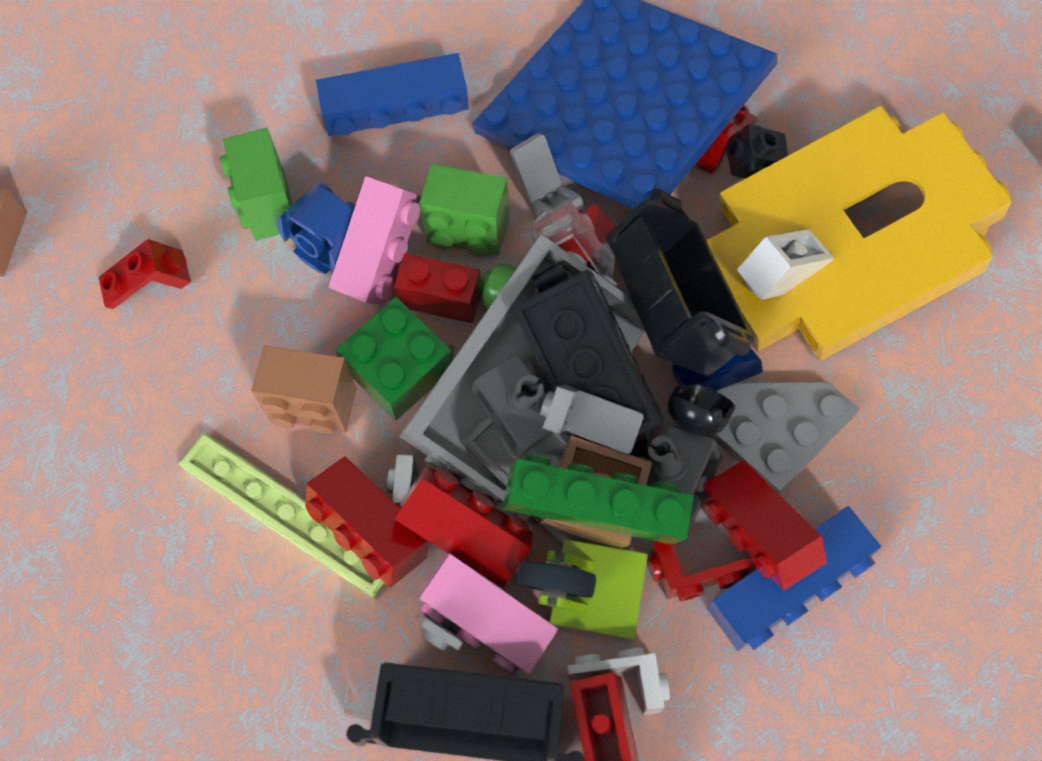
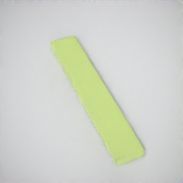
(274, 507)

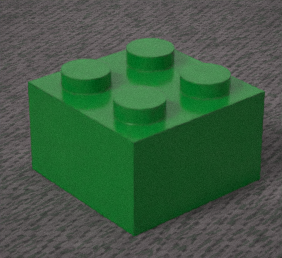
(395, 358)

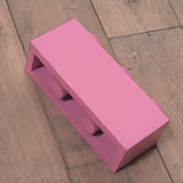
(375, 242)
(486, 615)

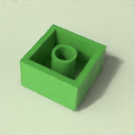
(257, 181)
(465, 210)

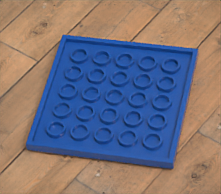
(627, 96)

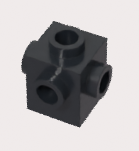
(755, 150)

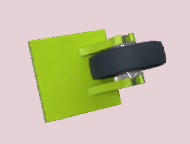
(589, 587)

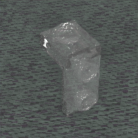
(569, 223)

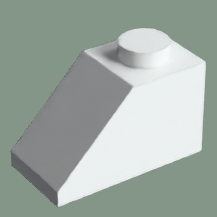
(783, 263)

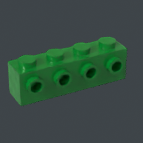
(598, 501)

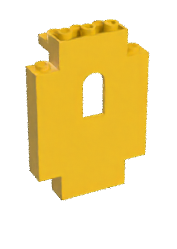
(873, 276)

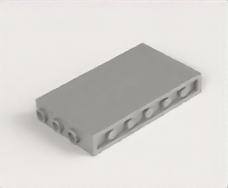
(451, 406)

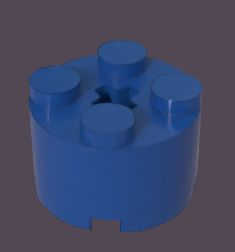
(317, 227)

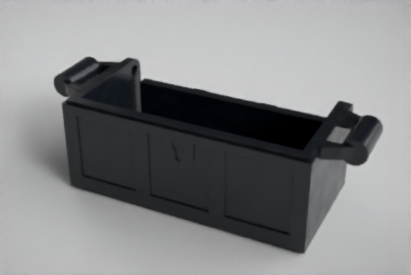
(678, 286)
(584, 346)
(465, 715)

